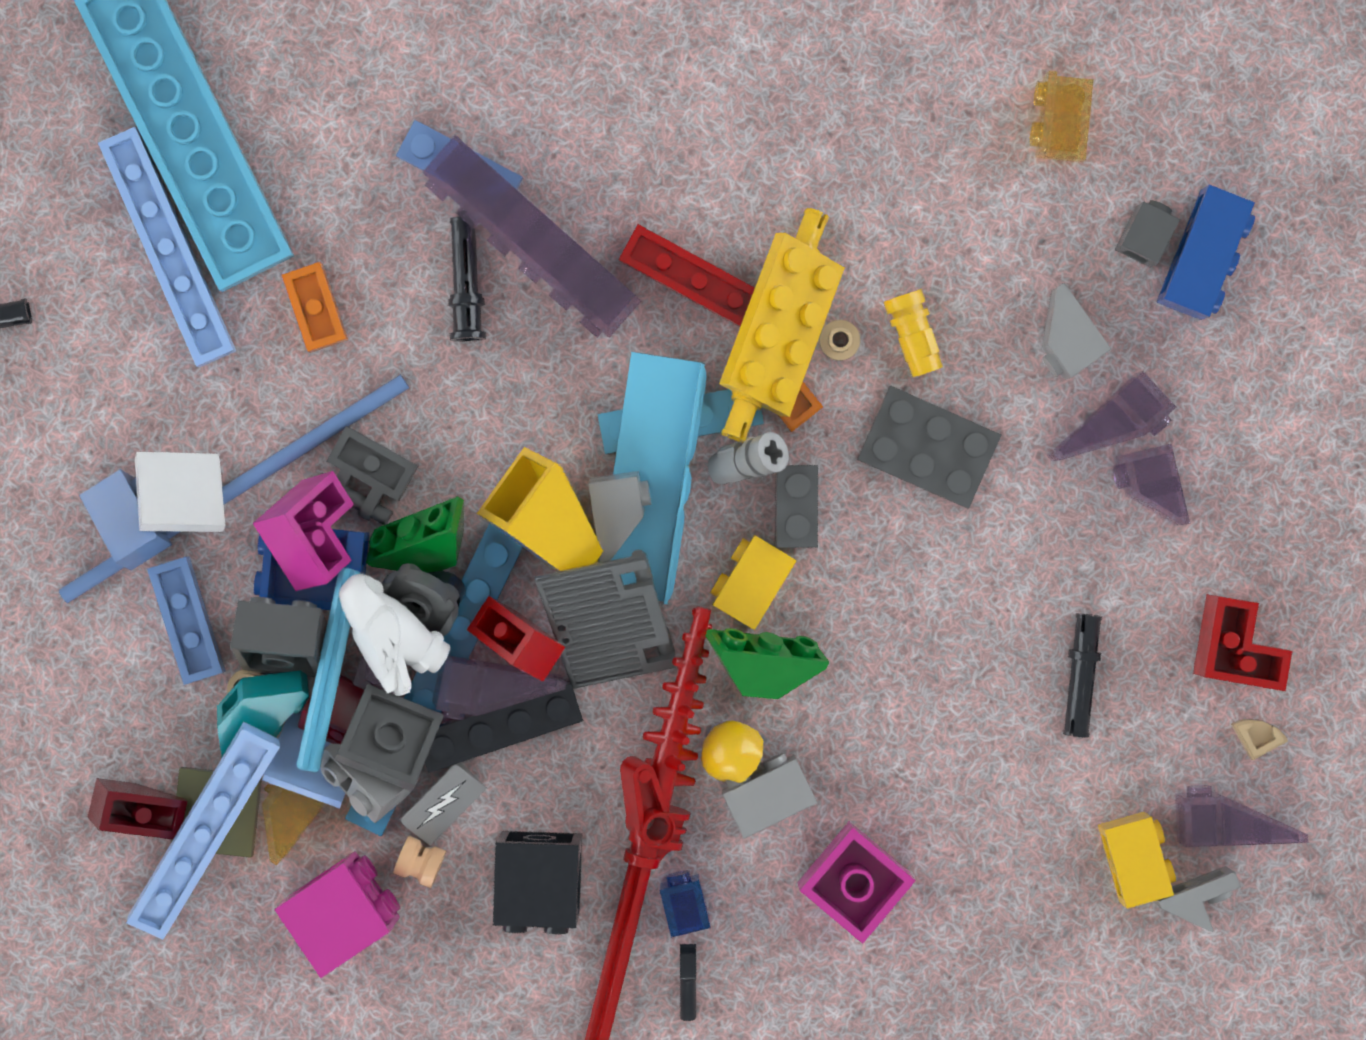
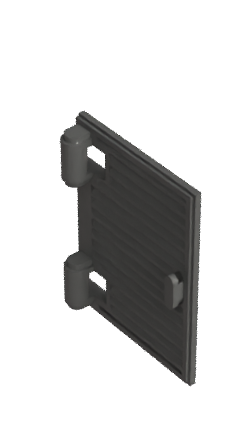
(606, 621)

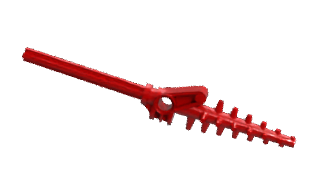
(648, 796)

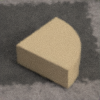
(1258, 737)

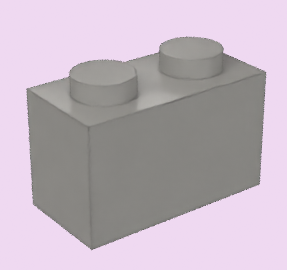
(769, 795)

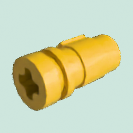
(914, 332)

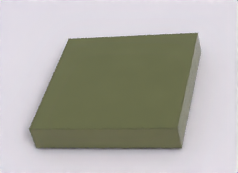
(242, 835)

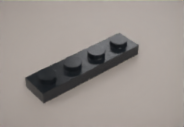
(501, 728)

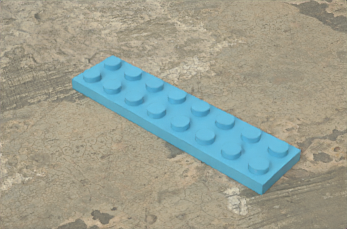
(187, 137)

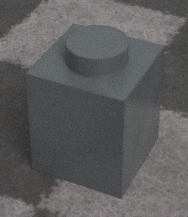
(1148, 233)

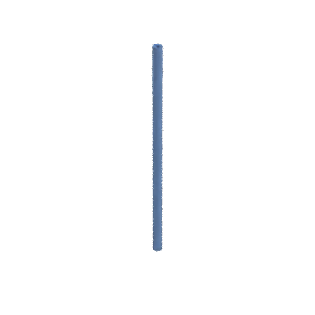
(260, 472)

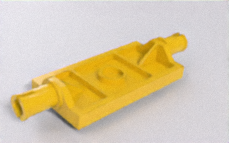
(780, 326)

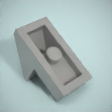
(1190, 895)

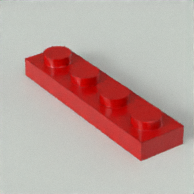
(687, 275)

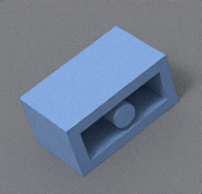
(115, 514)

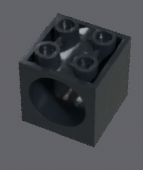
(537, 881)

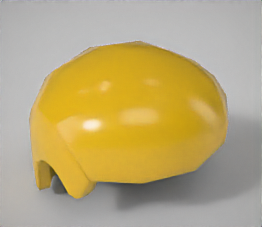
(731, 751)

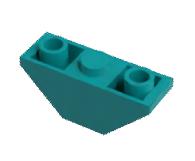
(262, 703)

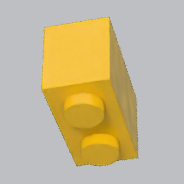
(752, 581)
(1137, 859)

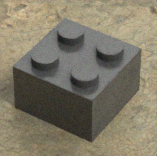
(278, 636)

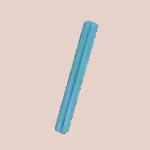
(325, 681)

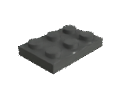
(929, 447)

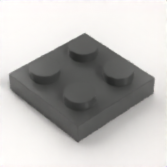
(389, 737)

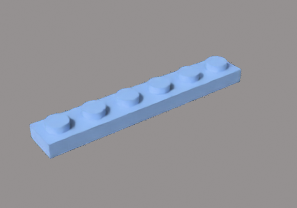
(167, 247)
(203, 830)

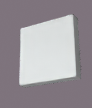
(179, 492)

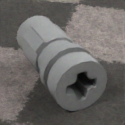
(753, 458)

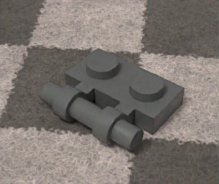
(373, 465)

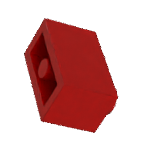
(516, 638)

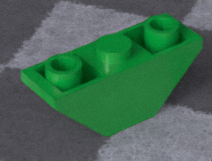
(424, 539)
(766, 663)

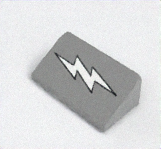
(443, 803)

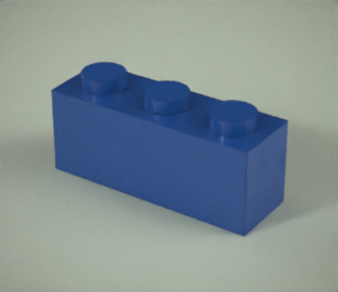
(1207, 253)

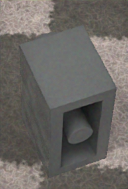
(796, 506)

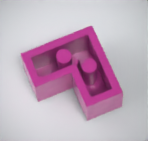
(301, 532)

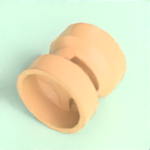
(419, 862)

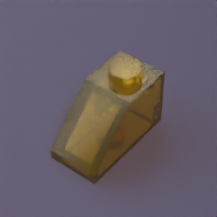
(286, 819)

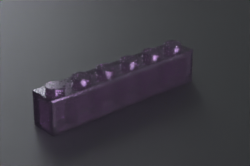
(531, 236)

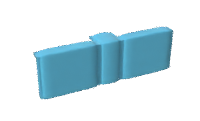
(659, 441)

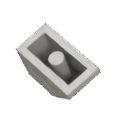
(1070, 336)
(617, 508)

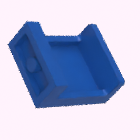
(275, 585)

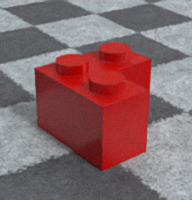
(1227, 647)

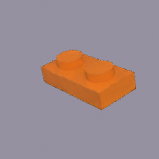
(314, 307)

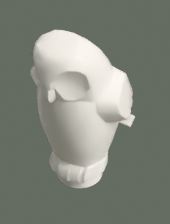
(389, 634)

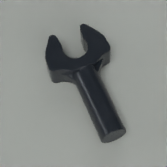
(687, 982)

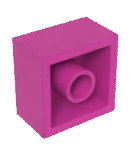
(855, 882)

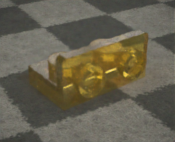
(1062, 117)

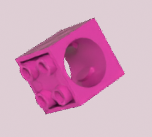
(339, 913)

